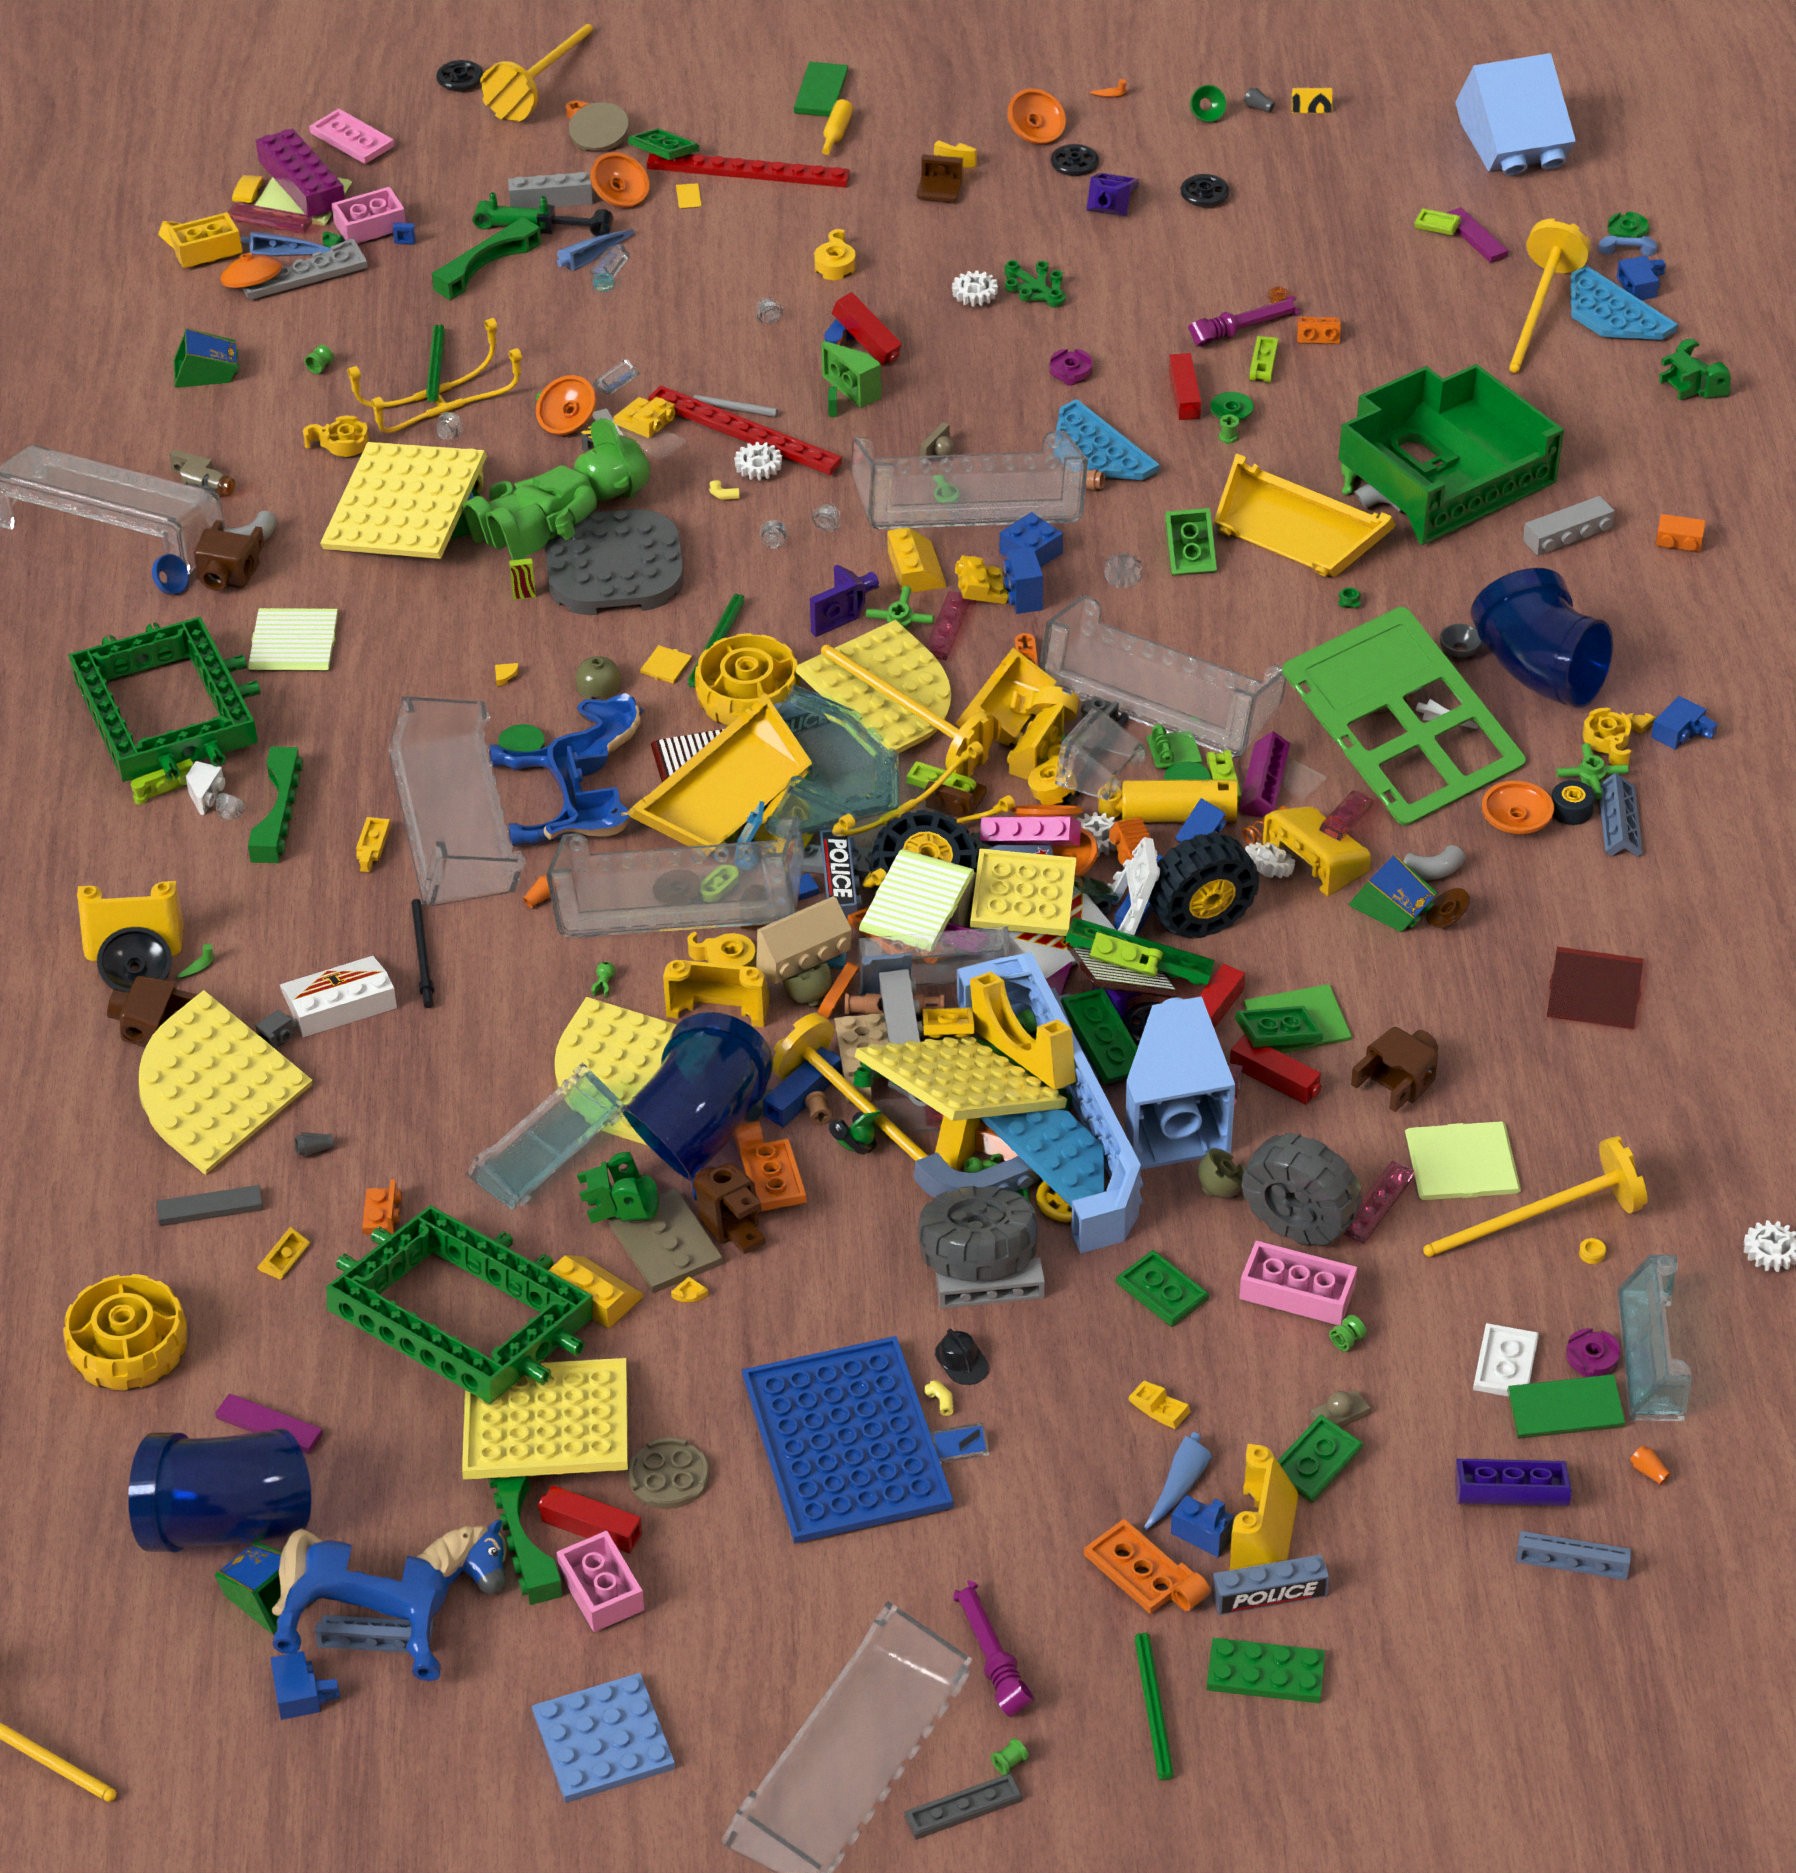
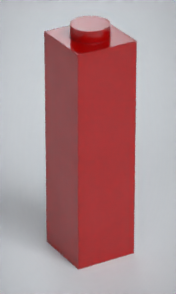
(867, 329)
(1184, 386)
(1222, 992)
(1276, 1070)
(589, 1517)

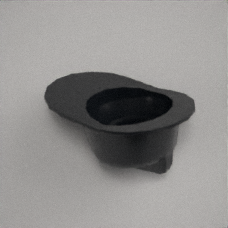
(961, 1358)

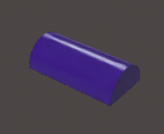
(1512, 1482)

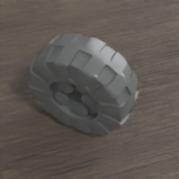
(1301, 1189)
(978, 1233)

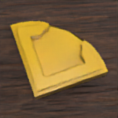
(505, 672)
(1641, 722)
(689, 1291)

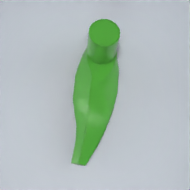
(200, 964)

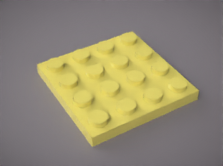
(1023, 892)

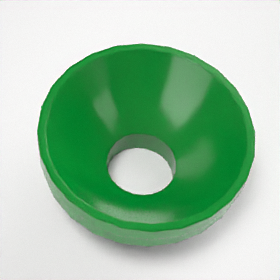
(1217, 101)

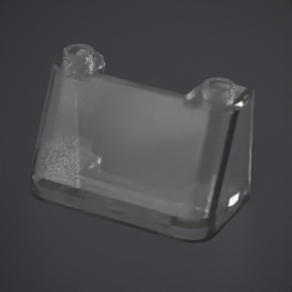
(1096, 755)

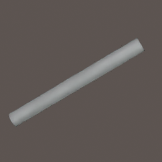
(739, 406)

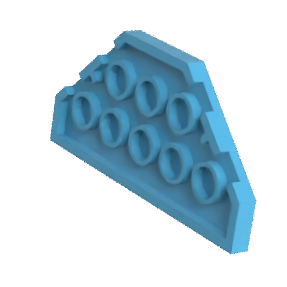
(1614, 311)
(1104, 445)
(1055, 1149)

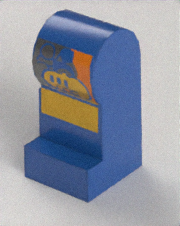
(837, 334)

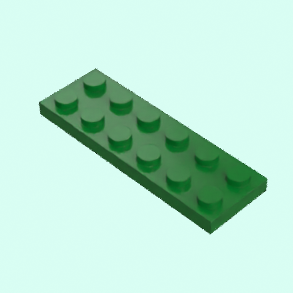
(1173, 962)

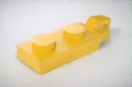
(372, 841)

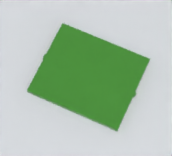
(1320, 1005)

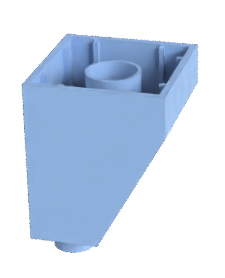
(1516, 114)
(1179, 1087)

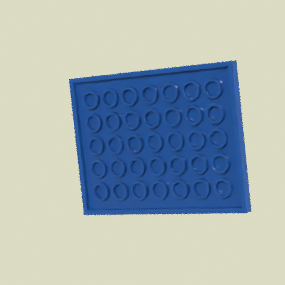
(846, 1439)

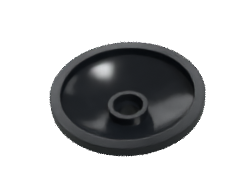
(133, 948)

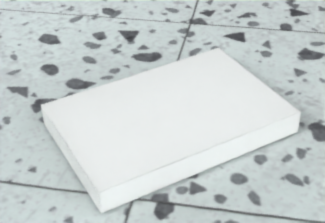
(1505, 1359)

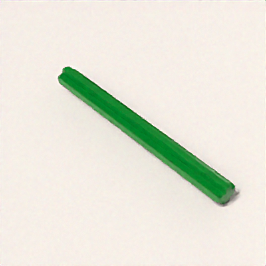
(435, 363)
(722, 627)
(1154, 1706)

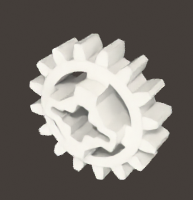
(974, 288)
(758, 461)
(1099, 828)
(1271, 860)
(1771, 1245)

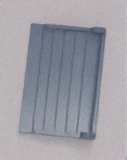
(876, 964)

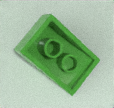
(852, 372)
(1190, 541)

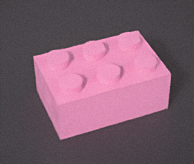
(368, 215)
(600, 1581)

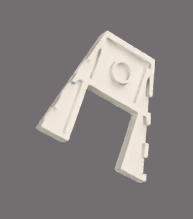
(1140, 877)

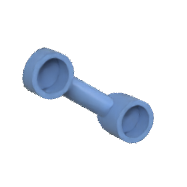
(1608, 244)

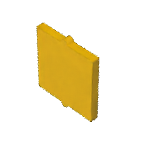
(666, 664)

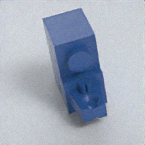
(1640, 276)
(1682, 721)
(1202, 820)
(1203, 1525)
(297, 1688)

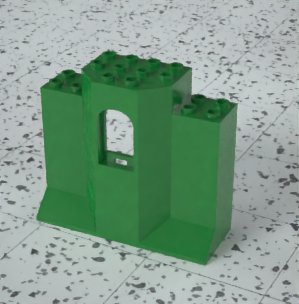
(1481, 431)

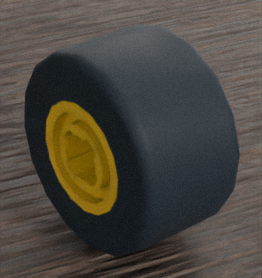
(1573, 802)

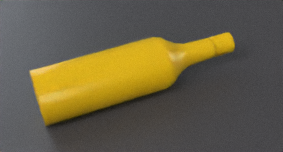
(837, 124)

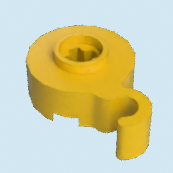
(835, 257)
(341, 438)
(1045, 698)
(1608, 734)
(1043, 780)
(724, 949)

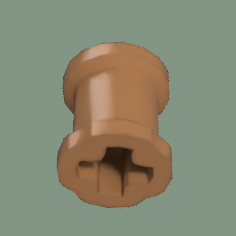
(816, 1103)

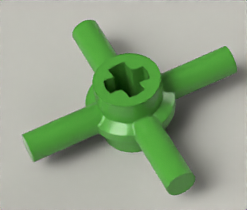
(901, 612)
(1592, 770)

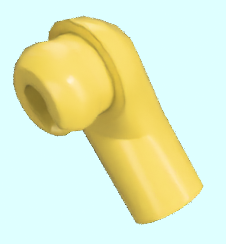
(721, 493)
(945, 1398)

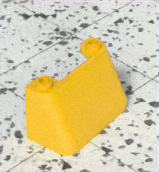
(995, 697)
(1332, 860)
(156, 912)
(716, 984)
(1264, 1534)

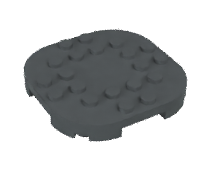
(616, 562)

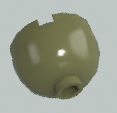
(598, 678)
(809, 985)
(1220, 1175)

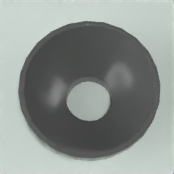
(1460, 636)

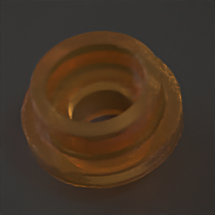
(1277, 294)

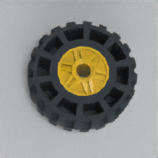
(927, 835)
(1204, 885)

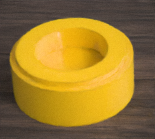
(1592, 1251)

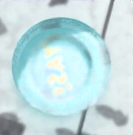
(603, 282)

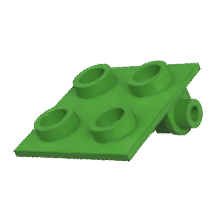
(1171, 748)

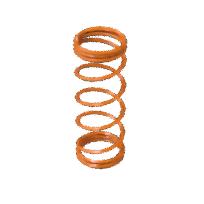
(1253, 833)

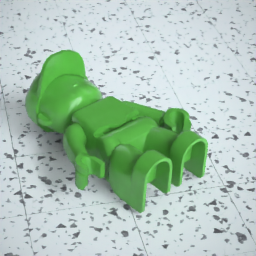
(559, 498)

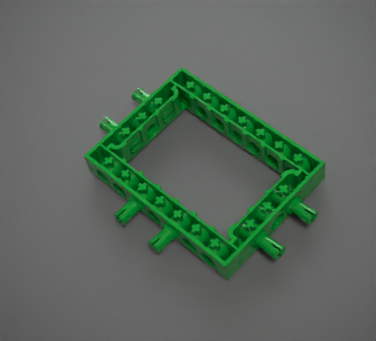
(155, 647)
(560, 1303)

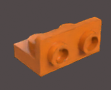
(1318, 330)
(381, 1208)

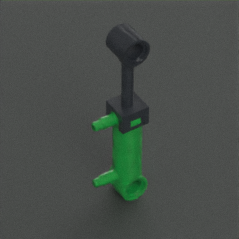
(491, 214)

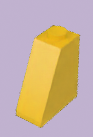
(957, 1141)

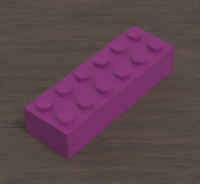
(299, 172)

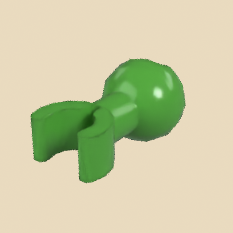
(605, 972)
(975, 1164)

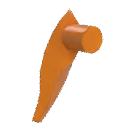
(1112, 92)

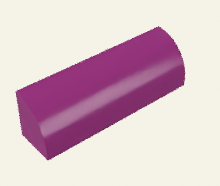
(1264, 775)

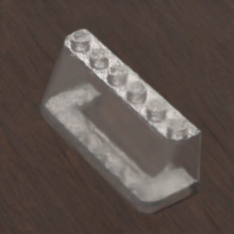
(940, 954)

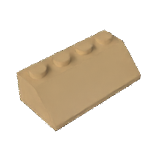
(802, 940)

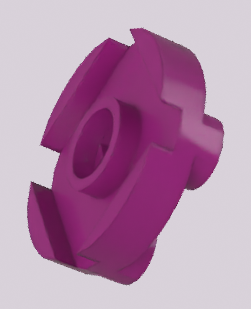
(1070, 366)
(1588, 1364)

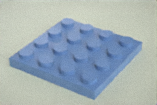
(603, 1737)

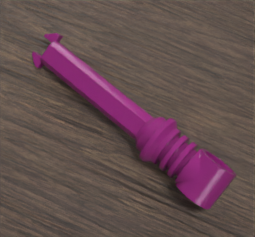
(1226, 325)
(1000, 1666)

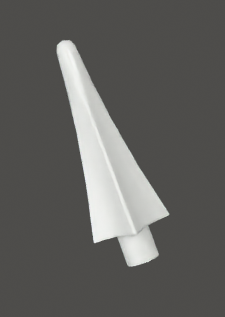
(1434, 710)

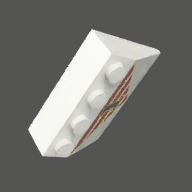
(1052, 950)
(339, 995)

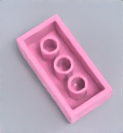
(1298, 1283)

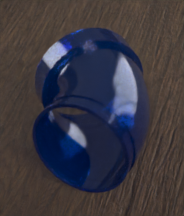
(1541, 638)
(702, 1091)
(217, 1490)

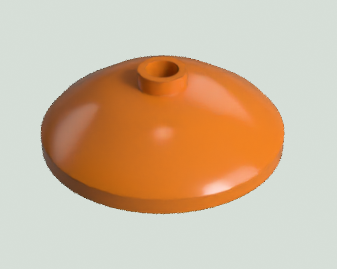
(1042, 110)
(625, 174)
(250, 270)
(560, 399)
(1517, 807)
(1047, 811)
(1084, 854)

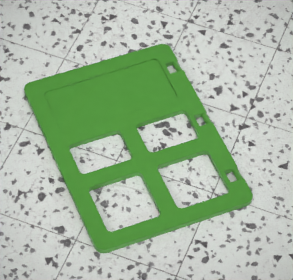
(1376, 670)

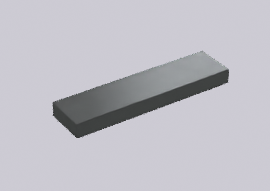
(209, 1205)
(963, 1806)

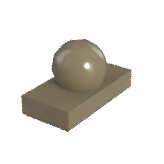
(937, 442)
(1342, 1408)

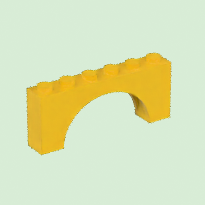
(1047, 1057)

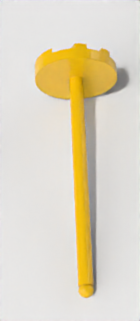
(511, 88)
(1556, 249)
(980, 727)
(801, 1045)
(1619, 1175)
(56, 1763)

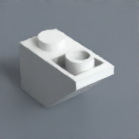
(204, 784)

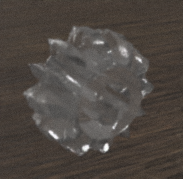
(1123, 570)

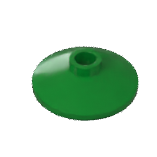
(1233, 404)

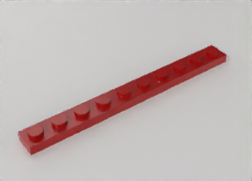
(752, 169)
(749, 431)

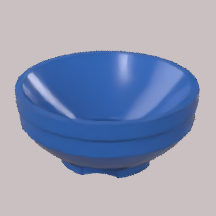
(176, 574)

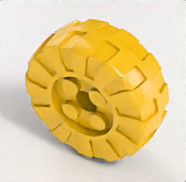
(740, 671)
(125, 1332)

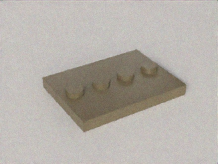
(668, 1244)

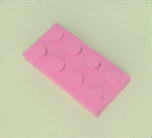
(351, 136)

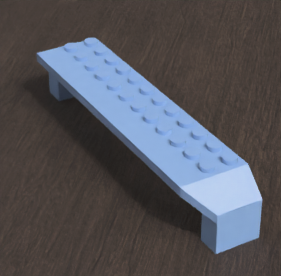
(1105, 1216)

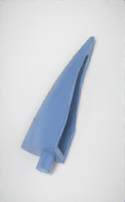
(280, 245)
(587, 250)
(1185, 1470)

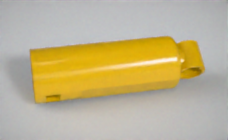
(1169, 799)

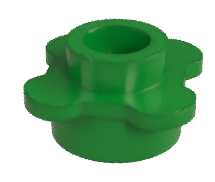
(1349, 598)

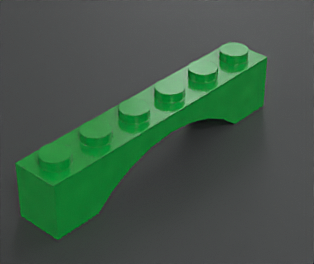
(514, 239)
(267, 837)
(538, 1571)

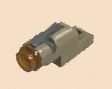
(199, 473)

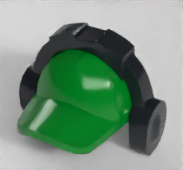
(860, 1135)

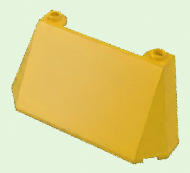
(1296, 520)
(726, 779)

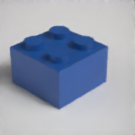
(1035, 533)
(1023, 580)

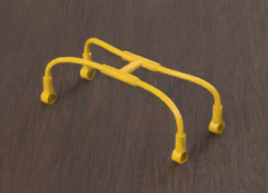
(378, 404)
(846, 822)

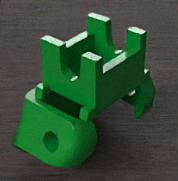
(1693, 375)
(631, 1197)

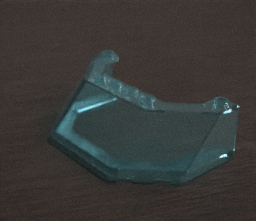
(848, 766)

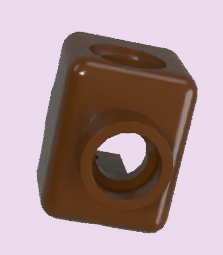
(227, 557)
(145, 1007)
(1400, 1064)
(729, 1190)

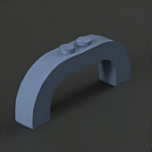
(938, 1177)

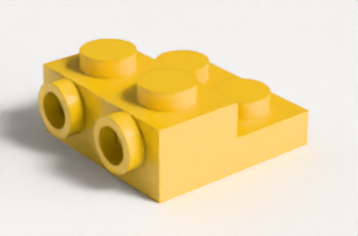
(645, 416)
(980, 581)
(948, 1021)

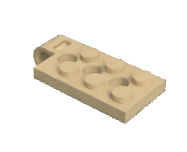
(848, 1039)

